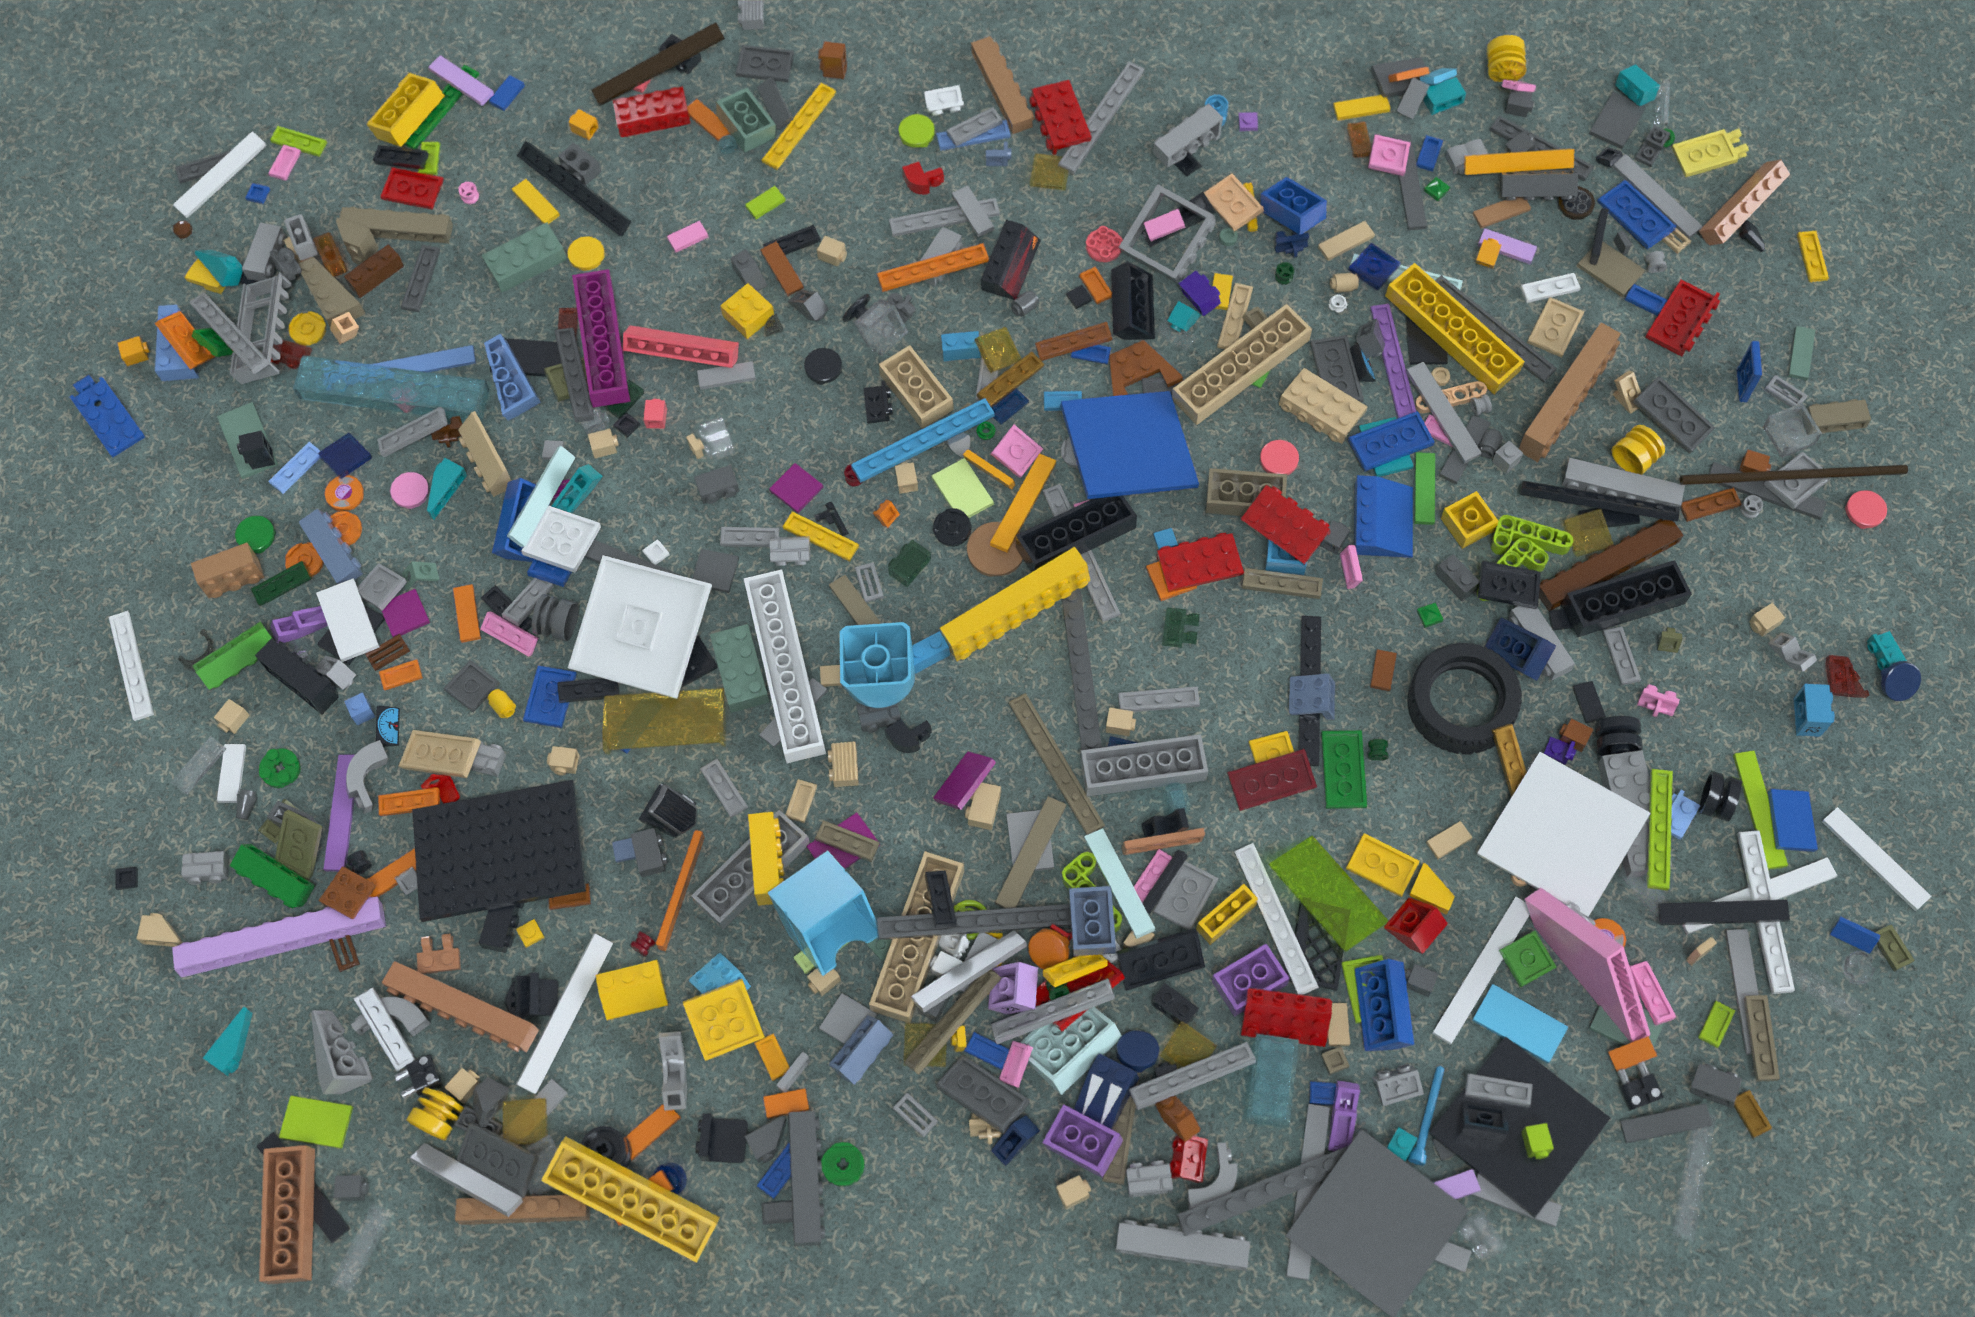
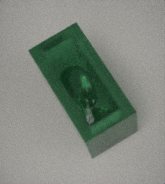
(909, 563)

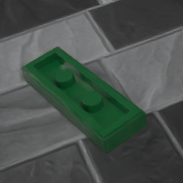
(281, 583)

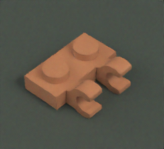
(440, 960)

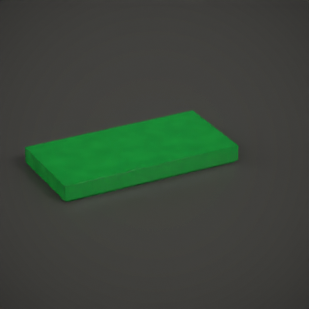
(1344, 769)

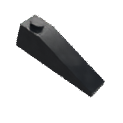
(1188, 217)

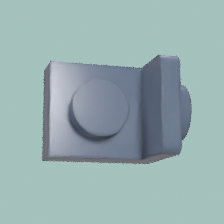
(998, 157)

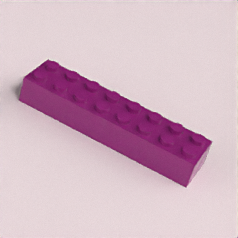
(601, 338)

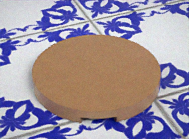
(988, 559)

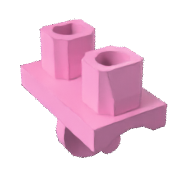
(1657, 701)

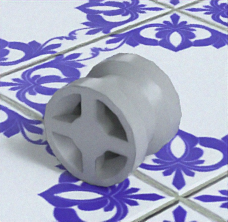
(1656, 262)
(1480, 405)
(1751, 502)

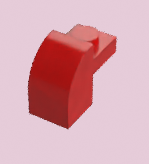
(919, 181)

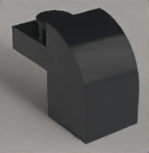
(906, 740)
(1167, 824)

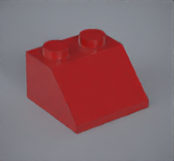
(1416, 924)

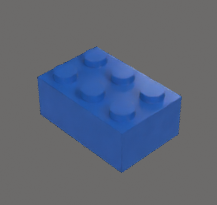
(1293, 205)

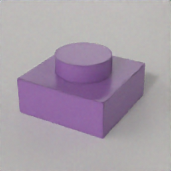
(1248, 121)

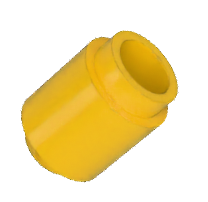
(501, 703)

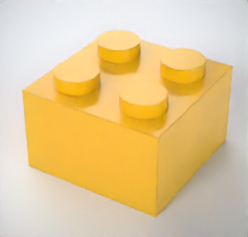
(747, 310)
(1469, 519)

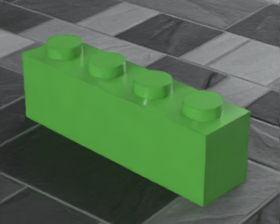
(232, 656)

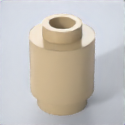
(1344, 282)

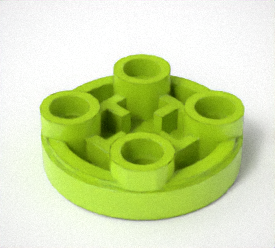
(916, 131)

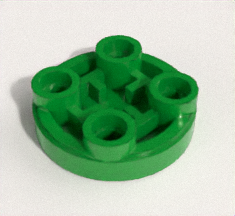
(256, 532)

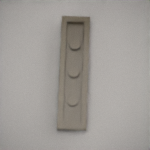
(1282, 583)
(1761, 1038)

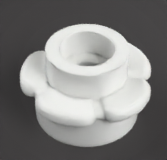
(1338, 299)

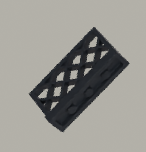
(1301, 932)

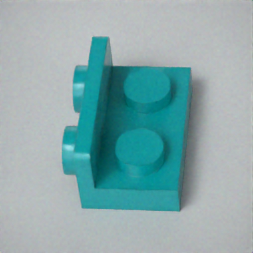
(1885, 649)

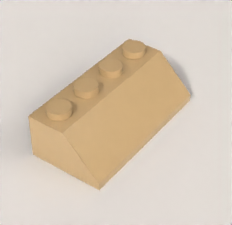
(484, 455)

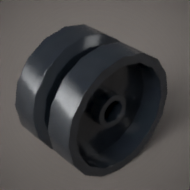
(1618, 735)
(1720, 796)
(605, 1138)

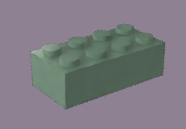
(524, 257)
(739, 668)

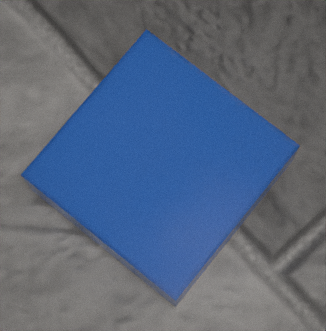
(257, 193)

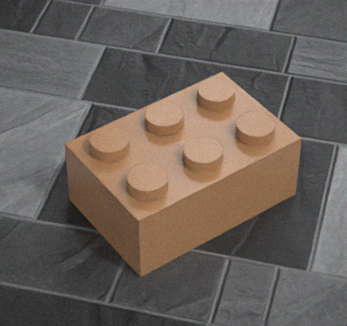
(227, 570)

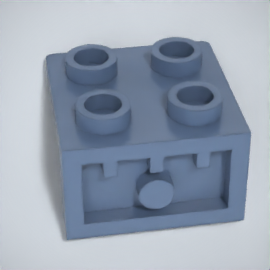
(1312, 695)

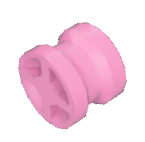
(468, 188)

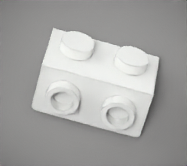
(943, 100)

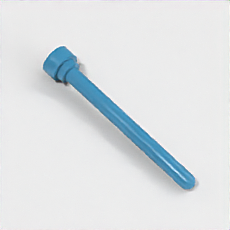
(1418, 1155)

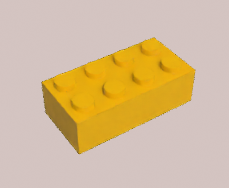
(405, 109)
(765, 855)

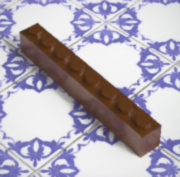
(1611, 562)

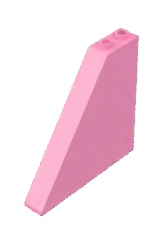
(1593, 959)

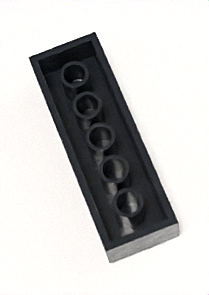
(1079, 527)
(1626, 598)

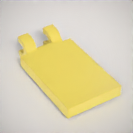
(1709, 152)

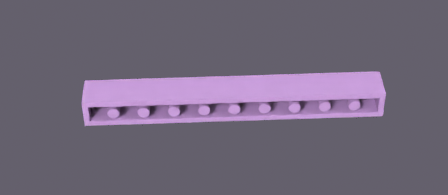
(274, 938)

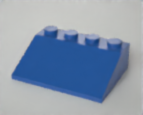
(1383, 517)

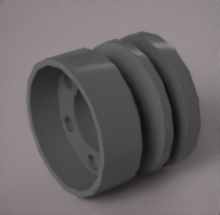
(555, 617)

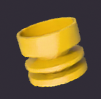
(1506, 58)
(1638, 449)
(435, 1113)

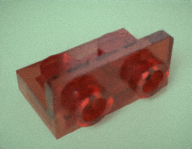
(291, 353)

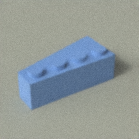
(168, 362)
(511, 382)

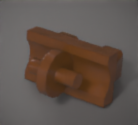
(448, 433)

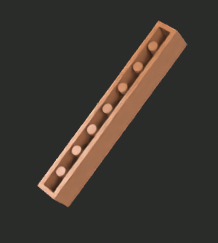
(460, 1006)

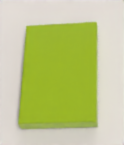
(1348, 969)
(316, 1122)

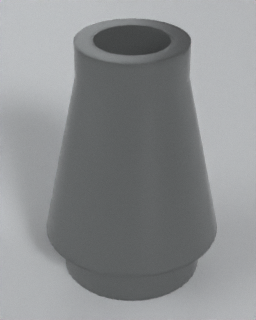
(245, 803)

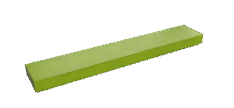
(1759, 806)
(1659, 829)

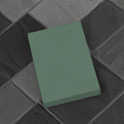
(1606, 1027)

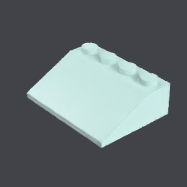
(1068, 1054)

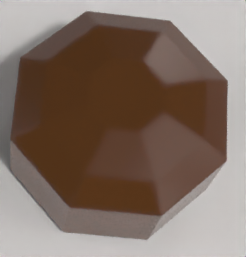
(182, 229)

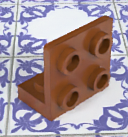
(347, 893)

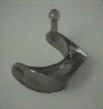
(188, 664)

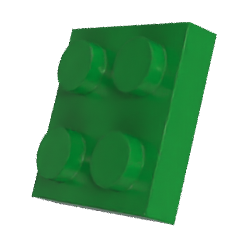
(212, 342)

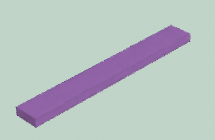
(1394, 362)

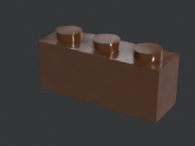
(374, 271)

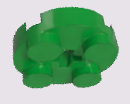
(274, 758)
(851, 1173)

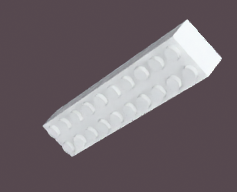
(784, 666)

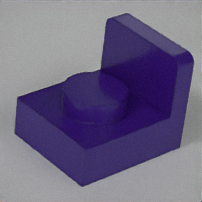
(1560, 750)

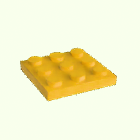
(723, 1019)

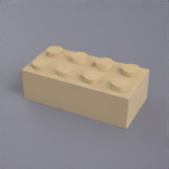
(916, 387)

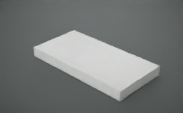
(347, 620)

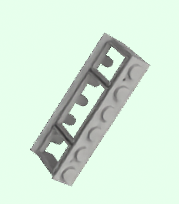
(245, 319)

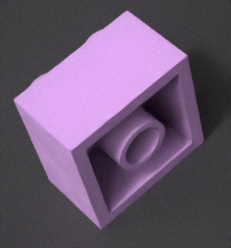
(1015, 990)

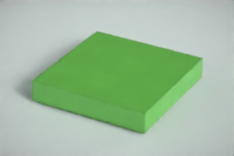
(1527, 958)

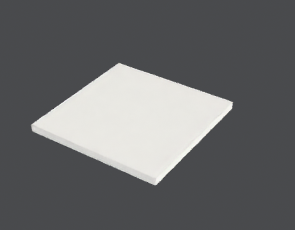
(640, 626)
(1563, 833)

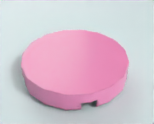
(409, 490)

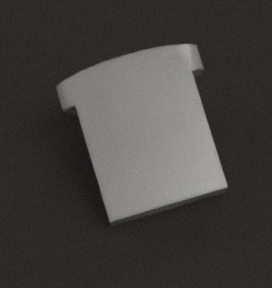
(959, 443)

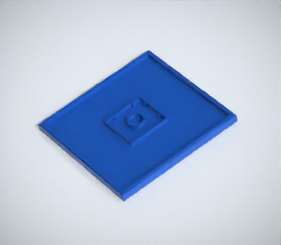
(1129, 444)

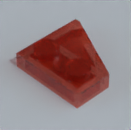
(1843, 678)

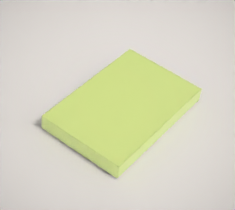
(962, 488)

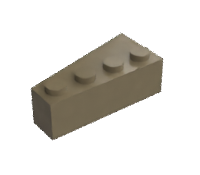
(328, 292)

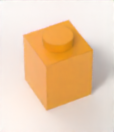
(583, 124)
(1488, 253)
(133, 350)

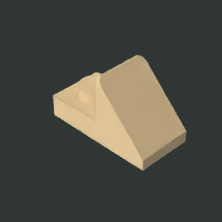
(1627, 391)

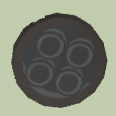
(1579, 206)

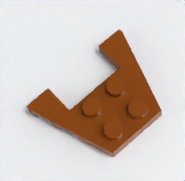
(1137, 363)

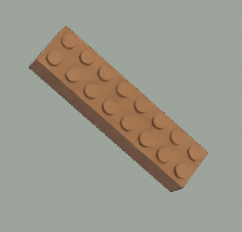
(1570, 393)

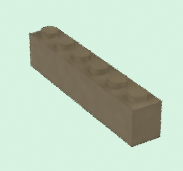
(401, 225)

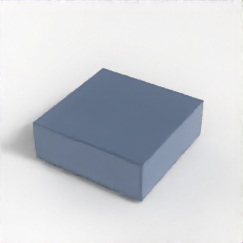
(623, 850)

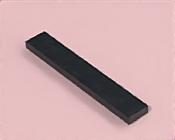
(1724, 912)
(323, 1213)

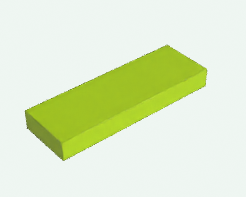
(304, 142)

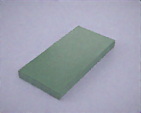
(240, 422)

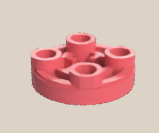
(1103, 244)
(1279, 457)
(1866, 509)

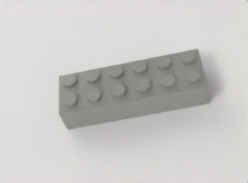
(1143, 765)
(1629, 778)
(733, 884)

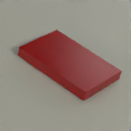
(412, 188)

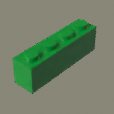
(272, 876)

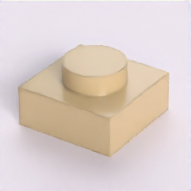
(696, 446)

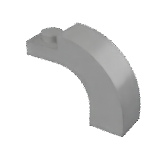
(362, 763)
(400, 1010)
(674, 1071)
(1223, 1184)

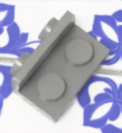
(1398, 1084)

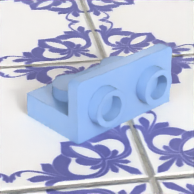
(1682, 814)

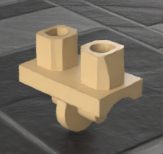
(982, 1129)

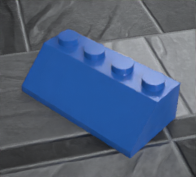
(514, 501)
(1384, 1006)

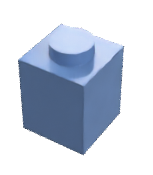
(359, 709)

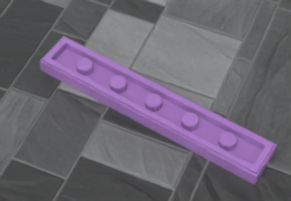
(340, 819)

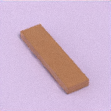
(1163, 841)

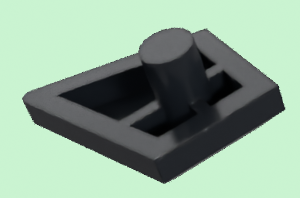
(1752, 234)

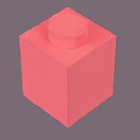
(655, 413)

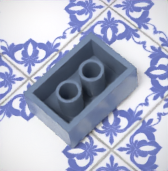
(1092, 921)

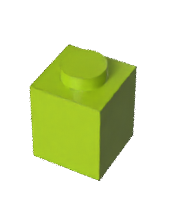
(1537, 1141)

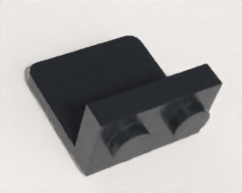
(721, 1139)

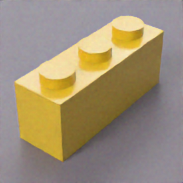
(1227, 914)

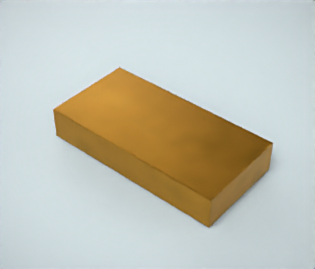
(1751, 1114)

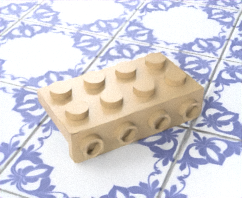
(1322, 405)

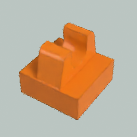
(886, 513)

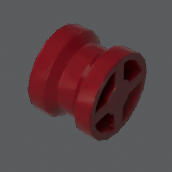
(848, 472)
(642, 943)

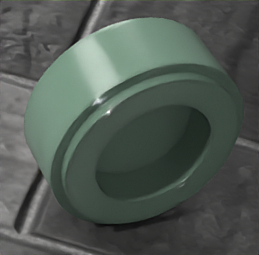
(1228, 237)

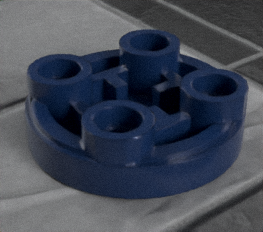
(1900, 680)
(1137, 1050)

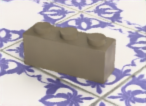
(1840, 416)

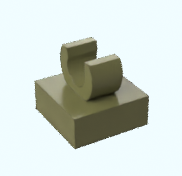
(1669, 640)

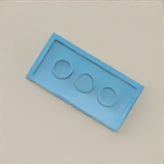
(1520, 1023)

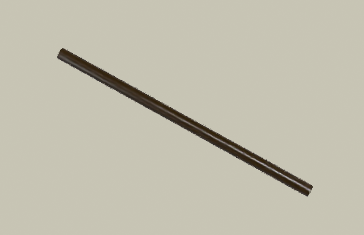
(1793, 474)

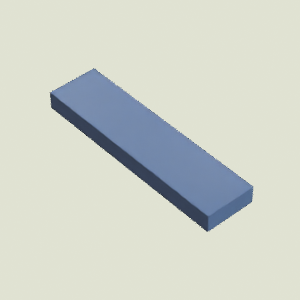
(996, 133)

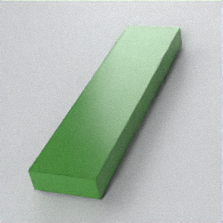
(1424, 488)

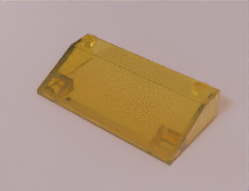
(663, 721)

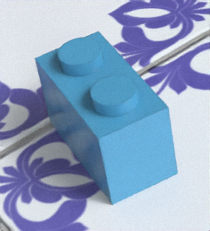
(960, 346)
(929, 651)

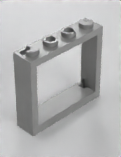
(1146, 213)

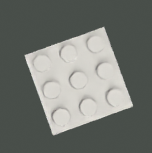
(561, 539)

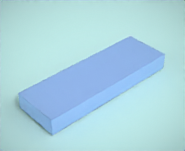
(295, 468)

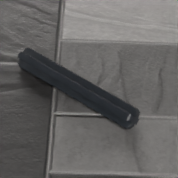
(1164, 880)

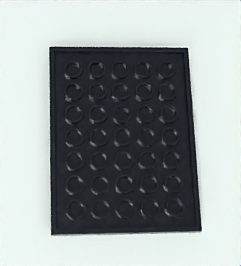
(497, 850)

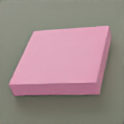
(1389, 155)
(1016, 451)

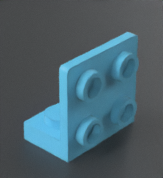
(716, 974)

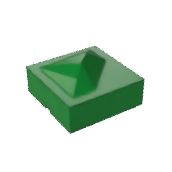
(1436, 188)
(1430, 615)

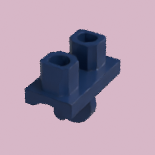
(1290, 244)

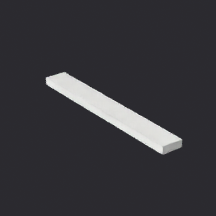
(1783, 885)
(1276, 919)
(1769, 932)
(1482, 972)
(564, 1014)

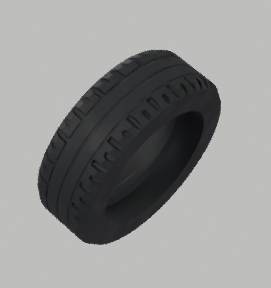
(1472, 658)

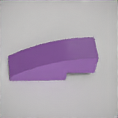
(298, 625)
(1343, 1115)

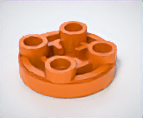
(1048, 948)

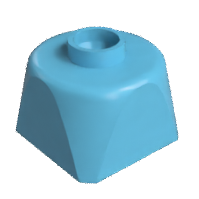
(877, 663)

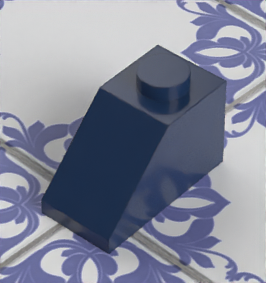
(1015, 1140)

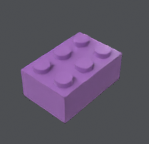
(1256, 971)
(1083, 1141)

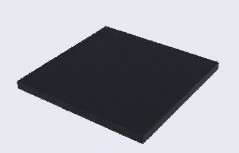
(1505, 1164)

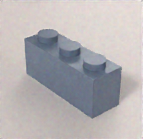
(861, 1049)

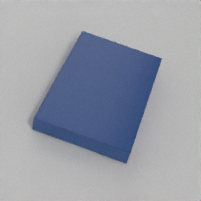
(1749, 371)
(543, 702)
(1792, 820)

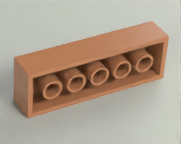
(287, 1215)

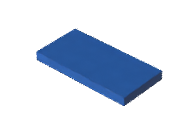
(1636, 214)
(1391, 441)

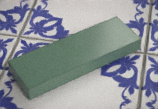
(1801, 353)

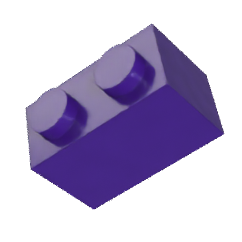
(1200, 293)

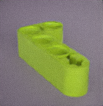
(1534, 532)
(1526, 558)
(1082, 881)

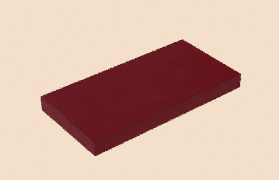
(1272, 780)

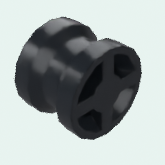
(358, 862)

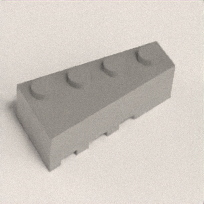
(1189, 135)

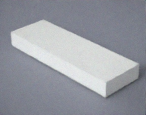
(1550, 287)
(231, 773)

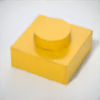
(530, 933)
(958, 1039)

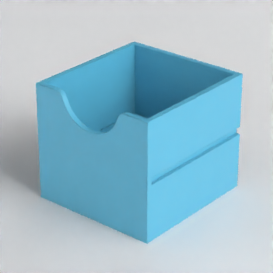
(823, 911)

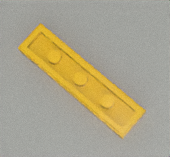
(821, 536)

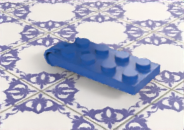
(110, 419)

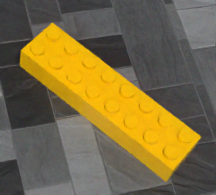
(1454, 328)
(1016, 604)
(630, 1199)

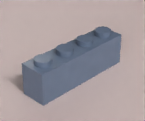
(330, 546)

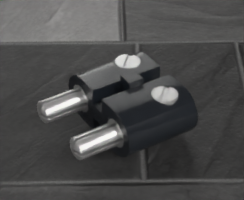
(422, 1074)
(1640, 1091)

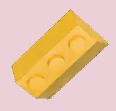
(631, 990)

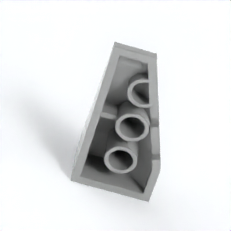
(336, 1062)

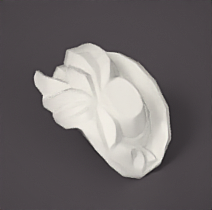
(954, 944)

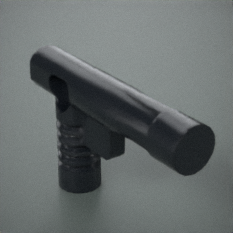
(832, 518)

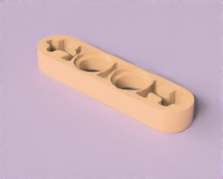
(1450, 395)

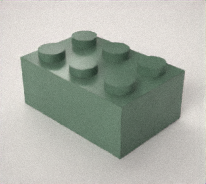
(745, 119)

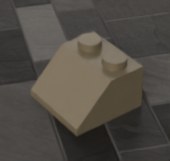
(357, 240)

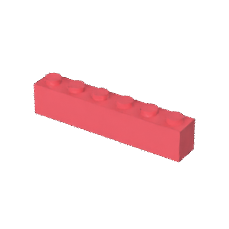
(680, 346)

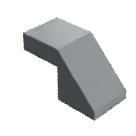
(1788, 649)

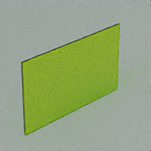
(1328, 893)

